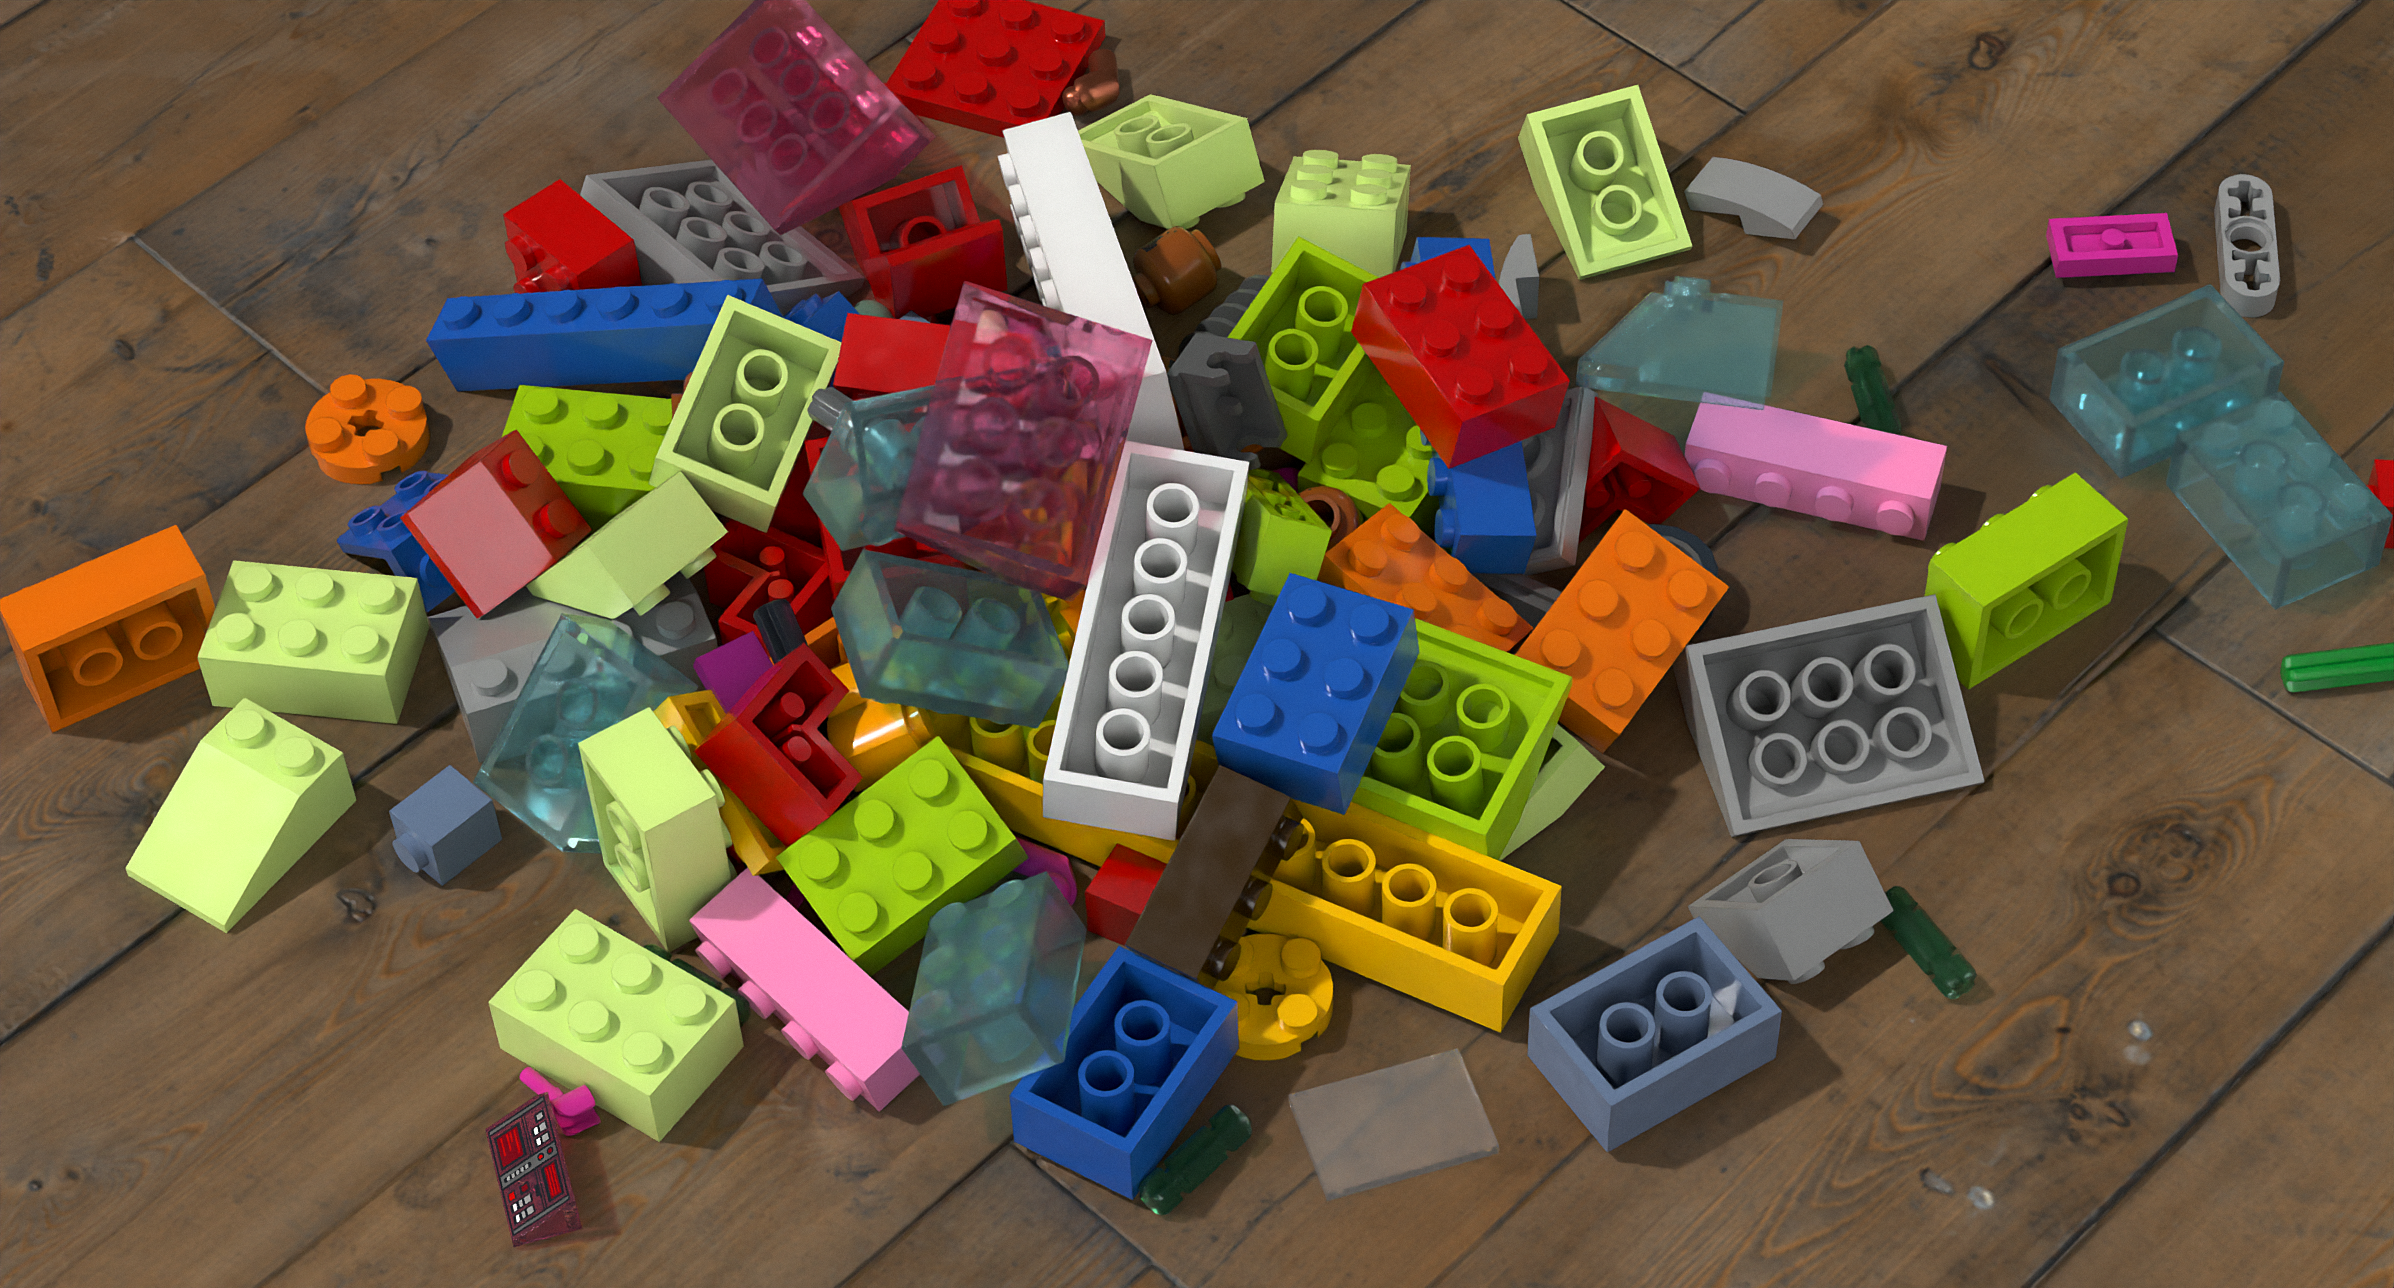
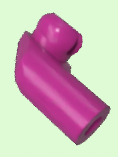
(1054, 863)

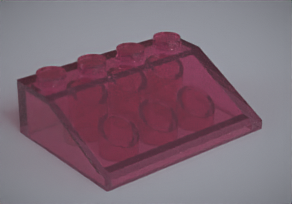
(793, 114)
(1023, 440)

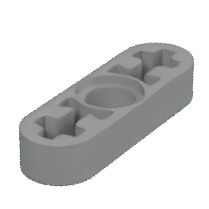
(2256, 227)

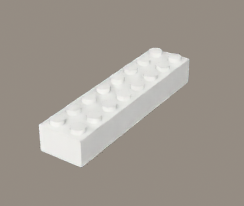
(1078, 254)

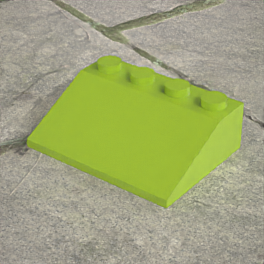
(1464, 741)

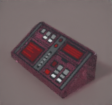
(533, 1173)

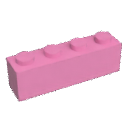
(1817, 467)
(809, 986)

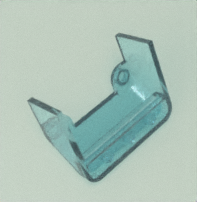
(1690, 347)

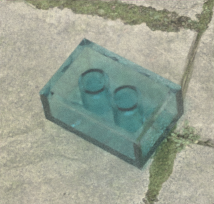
(2161, 376)
(2278, 500)
(949, 640)
(578, 687)
(995, 989)

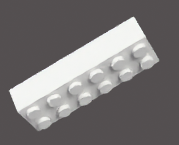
(1146, 642)

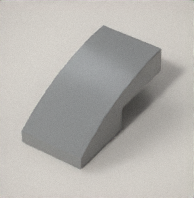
(1762, 198)
(1521, 276)

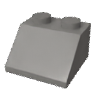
(1796, 907)

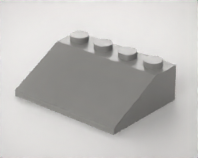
(702, 229)
(496, 652)
(1828, 715)

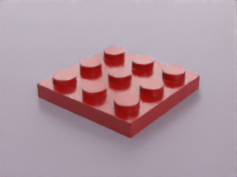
(994, 62)

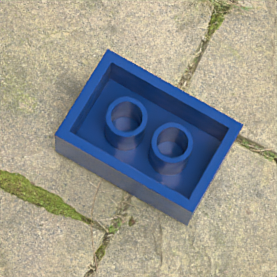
(1317, 692)
(1131, 1075)

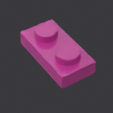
(2111, 245)

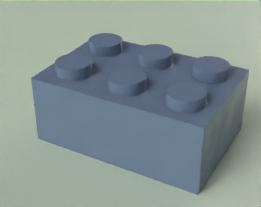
(1653, 1033)

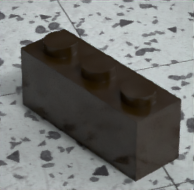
(1217, 878)

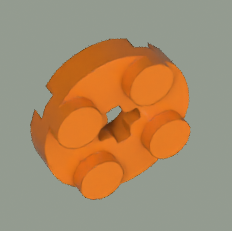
(364, 403)

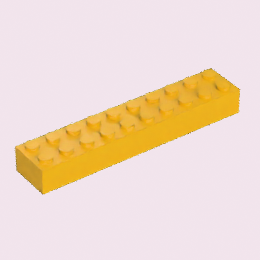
(1358, 885)

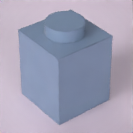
(444, 826)

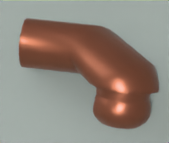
(1095, 89)

